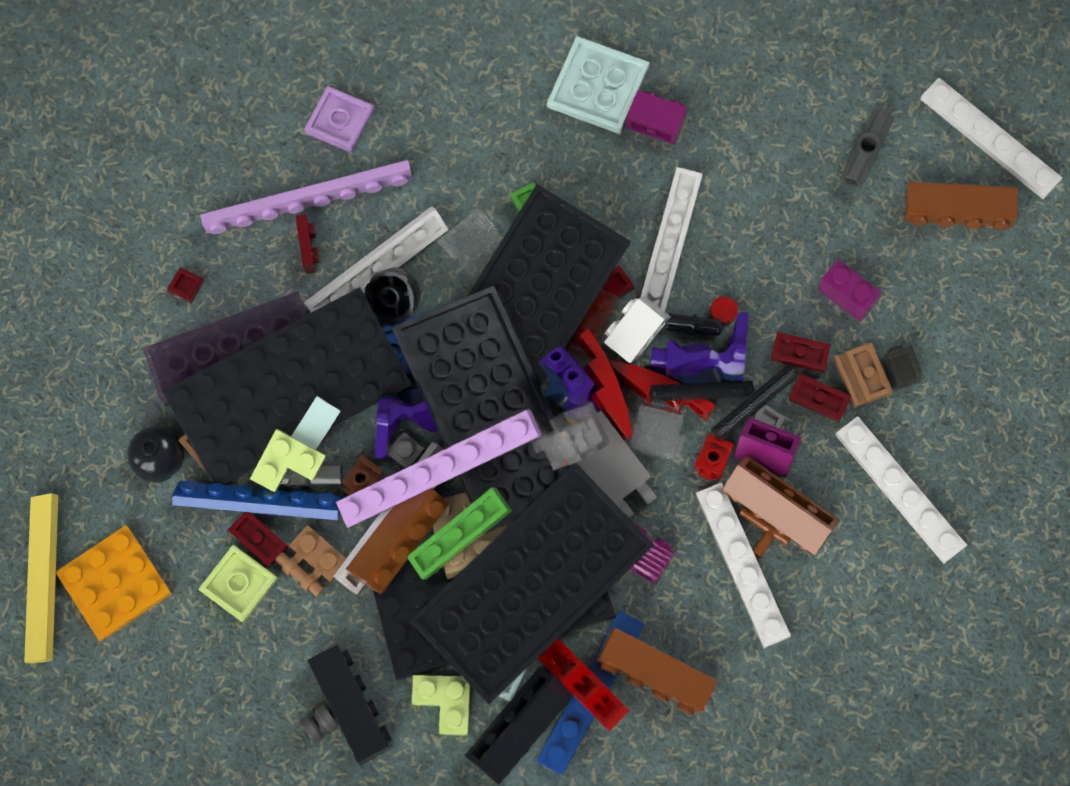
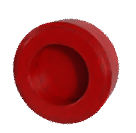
(724, 310)

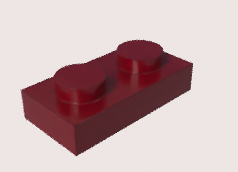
(306, 233)
(800, 352)
(819, 398)
(257, 538)

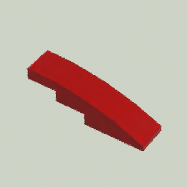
(640, 379)
(609, 396)
(583, 684)

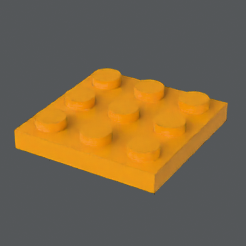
(113, 583)

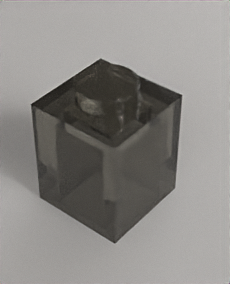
(902, 367)

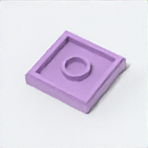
(339, 119)

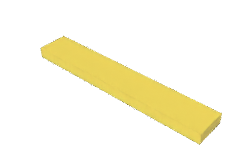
(41, 579)

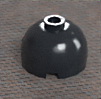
(393, 294)
(155, 454)

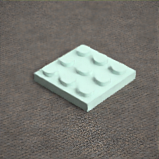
(598, 84)

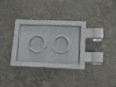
(618, 470)

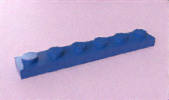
(256, 500)
(576, 717)

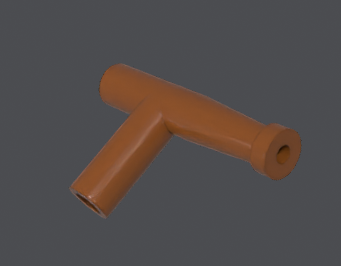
(769, 533)

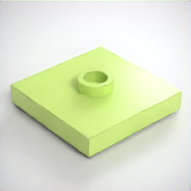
(238, 583)

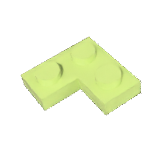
(286, 453)
(451, 695)

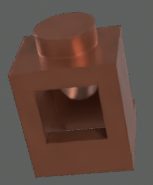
(362, 467)

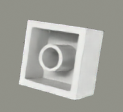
(636, 329)

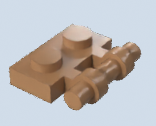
(318, 554)

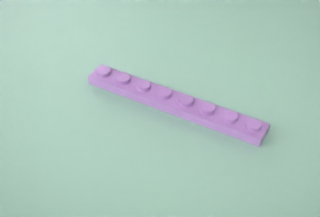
(297, 200)
(439, 468)

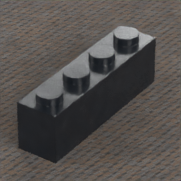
(349, 705)
(519, 725)

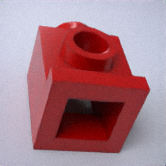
(713, 470)

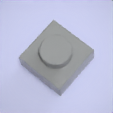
(769, 416)
(405, 451)

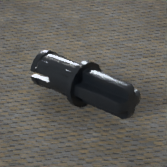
(694, 324)

